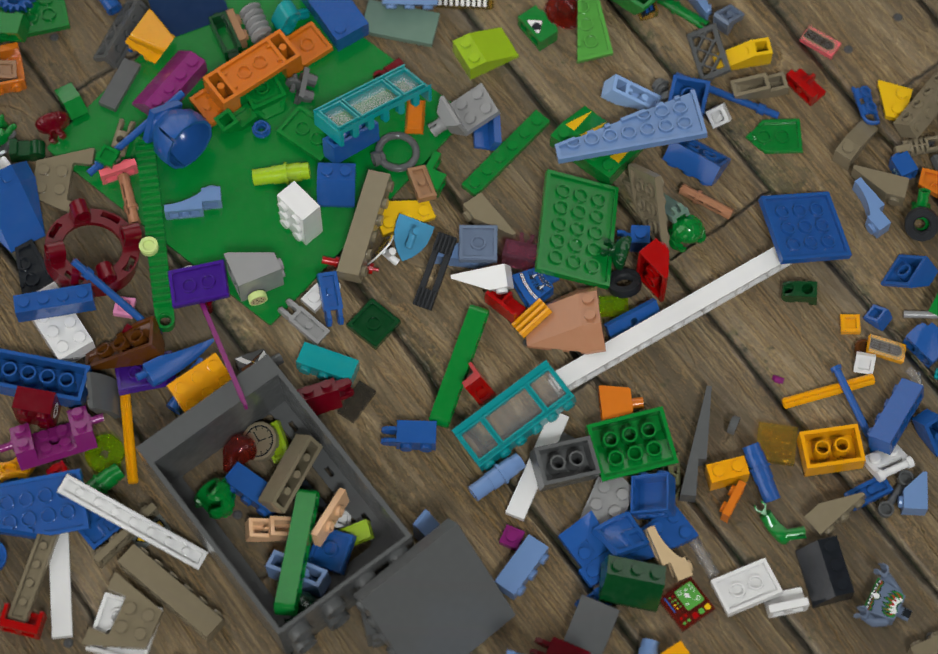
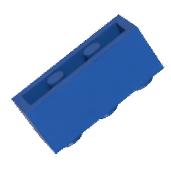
(352, 145)
(248, 487)

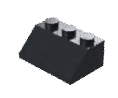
(825, 572)

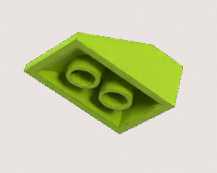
(483, 51)

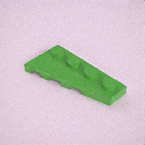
(593, 35)

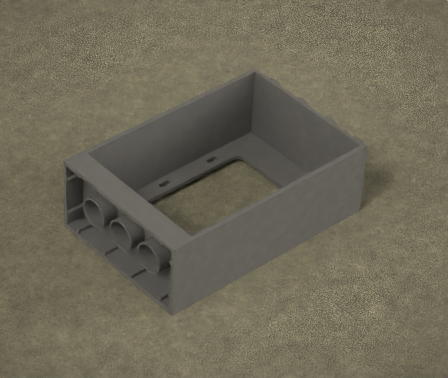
(208, 429)

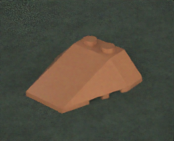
(572, 324)

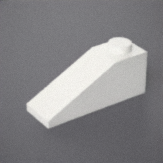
(493, 278)

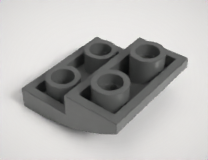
(103, 394)

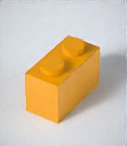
(726, 473)

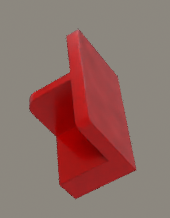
(805, 86)
(504, 305)
(478, 386)

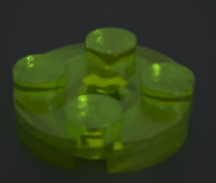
(107, 443)

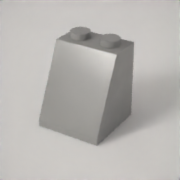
(254, 271)

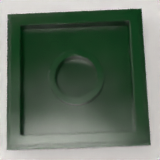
(373, 323)

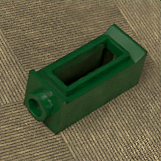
(218, 21)

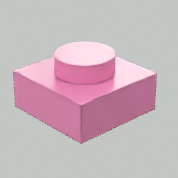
(119, 312)

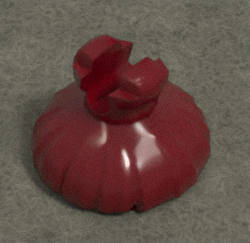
(53, 125)

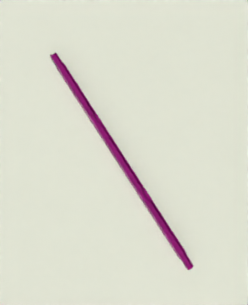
(224, 356)

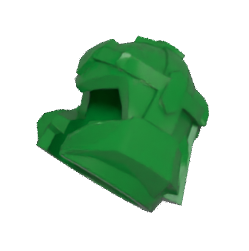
(687, 230)
(216, 498)

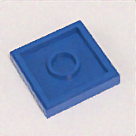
(334, 552)

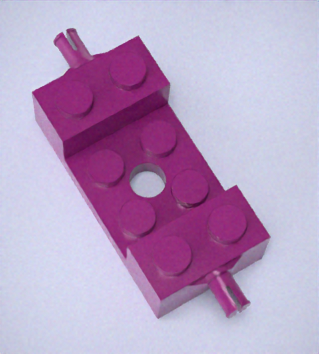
(37, 448)

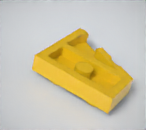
(893, 99)

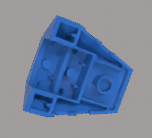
(19, 206)

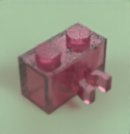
(520, 254)

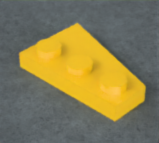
(419, 211)

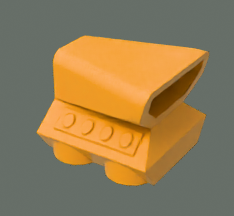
(150, 37)

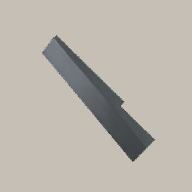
(698, 451)

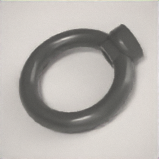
(378, 157)

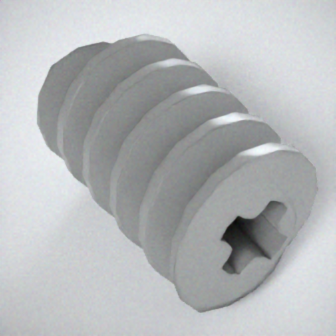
(255, 22)

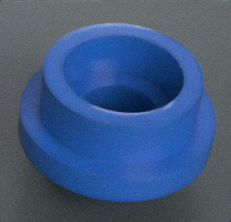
(261, 124)

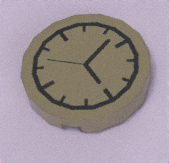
(265, 438)

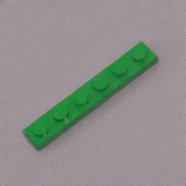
(505, 153)

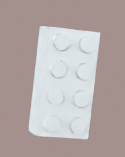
(64, 334)

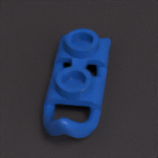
(869, 106)

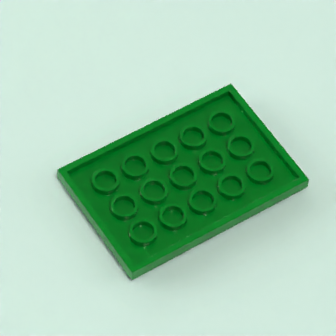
(573, 227)

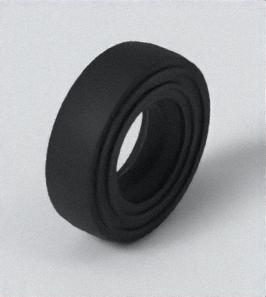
(921, 212)
(625, 291)

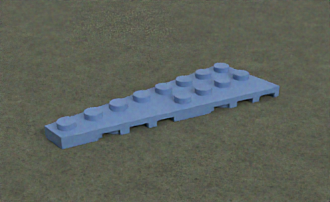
(662, 125)

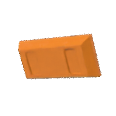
(415, 118)

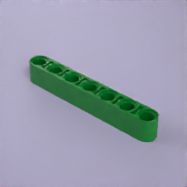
(458, 365)
(296, 553)

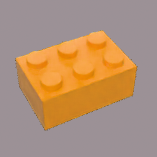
(831, 450)

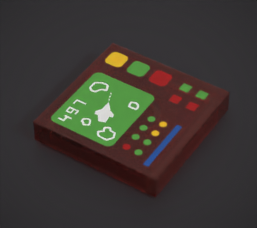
(686, 604)

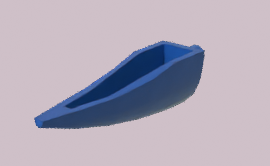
(168, 365)

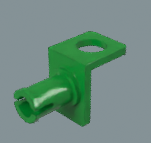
(922, 201)

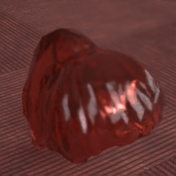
(238, 449)

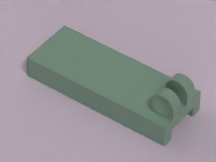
(674, 209)

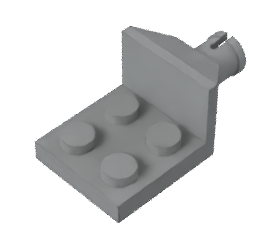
(465, 113)

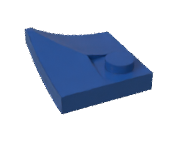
(99, 532)
(621, 535)
(581, 542)

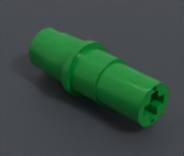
(106, 479)

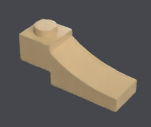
(678, 567)

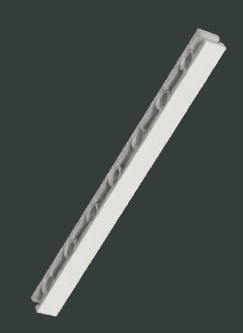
(671, 318)

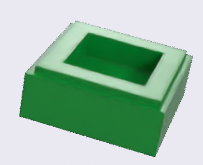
(107, 156)

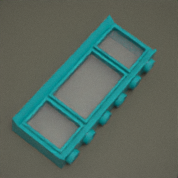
(369, 101)
(514, 416)

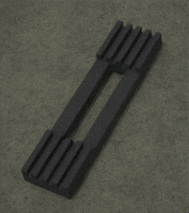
(443, 244)

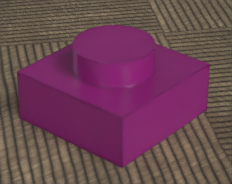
(512, 537)

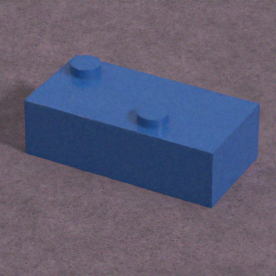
(339, 21)

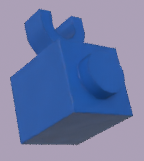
(640, 237)

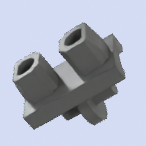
(305, 79)

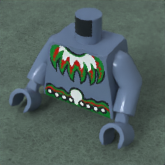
(884, 601)

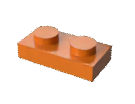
(728, 507)

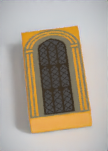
(886, 349)

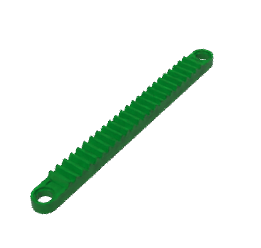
(155, 228)

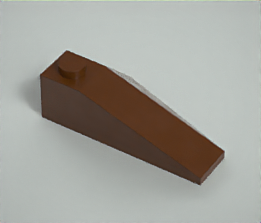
(129, 349)

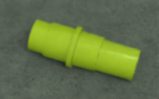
(281, 173)

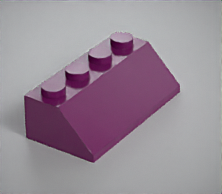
(180, 73)

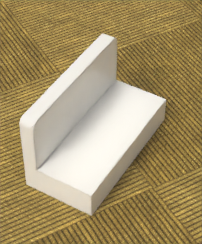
(790, 602)

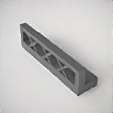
(113, 45)

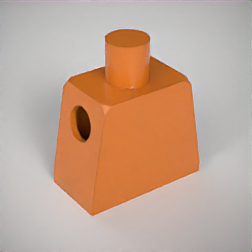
(617, 402)

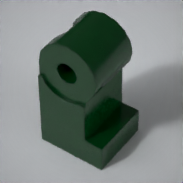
(26, 150)
(800, 291)

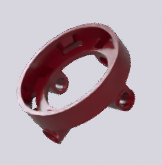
(81, 215)

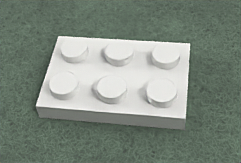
(746, 587)

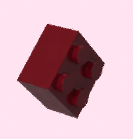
(36, 407)

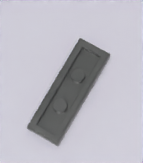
(119, 84)

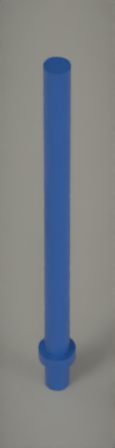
(130, 137)

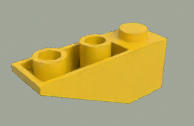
(748, 54)

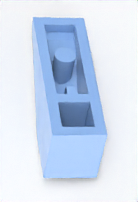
(628, 94)

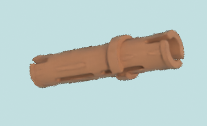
(706, 201)
(130, 206)

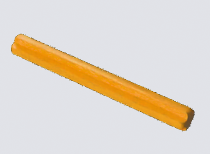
(826, 391)
(129, 440)

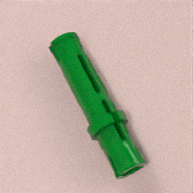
(676, 8)

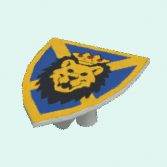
(387, 253)

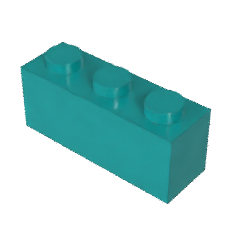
(326, 363)

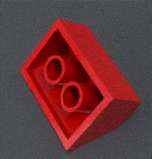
(654, 267)

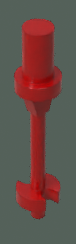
(335, 261)

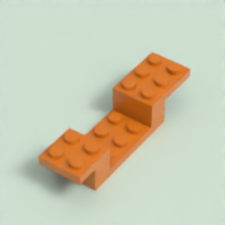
(256, 65)

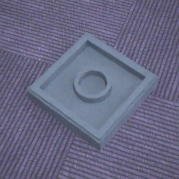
(478, 243)

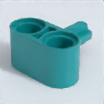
(287, 16)

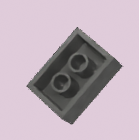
(564, 463)

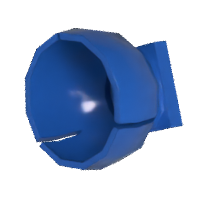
(177, 134)

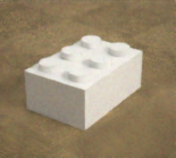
(299, 213)

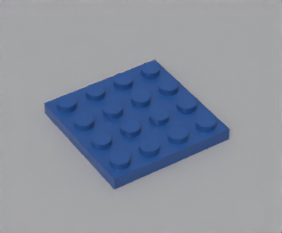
(804, 227)

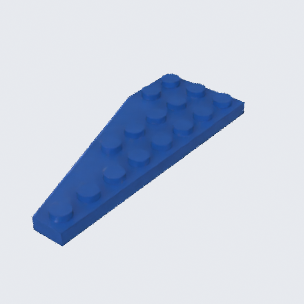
(38, 508)

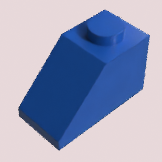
(927, 429)

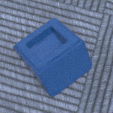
(878, 317)

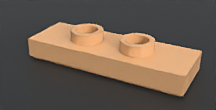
(330, 516)

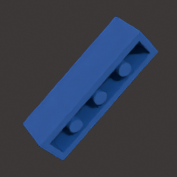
(54, 302)
(895, 416)

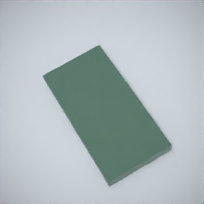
(402, 25)

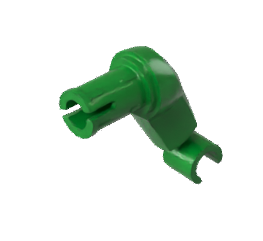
(777, 530)

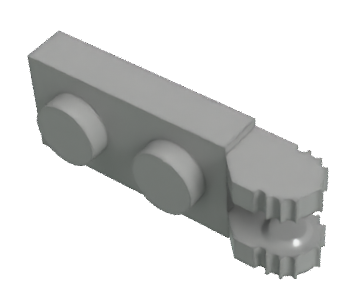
(304, 322)

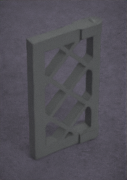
(714, 73)

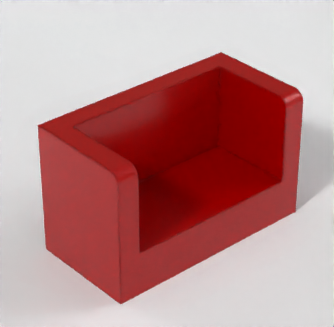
(32, 629)

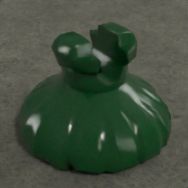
(618, 252)

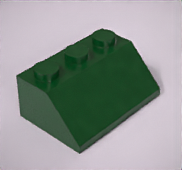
(631, 583)

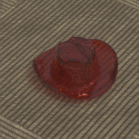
(563, 13)

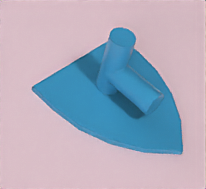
(410, 236)

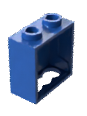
(653, 495)

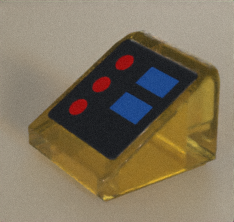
(649, 13)

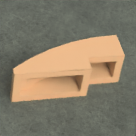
(267, 529)

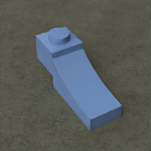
(208, 198)
(876, 221)

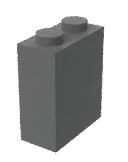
(592, 625)

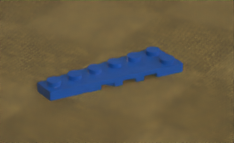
(673, 531)

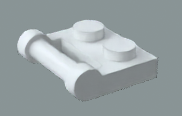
(878, 463)

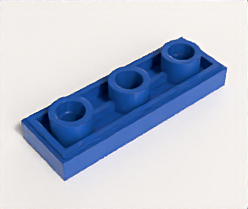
(631, 318)

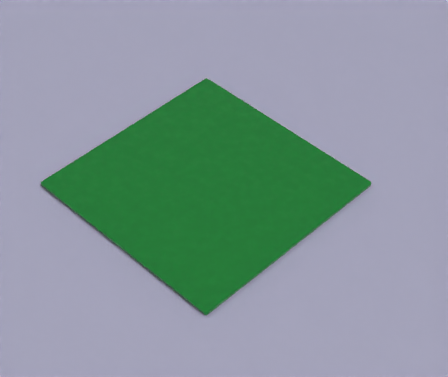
(251, 212)

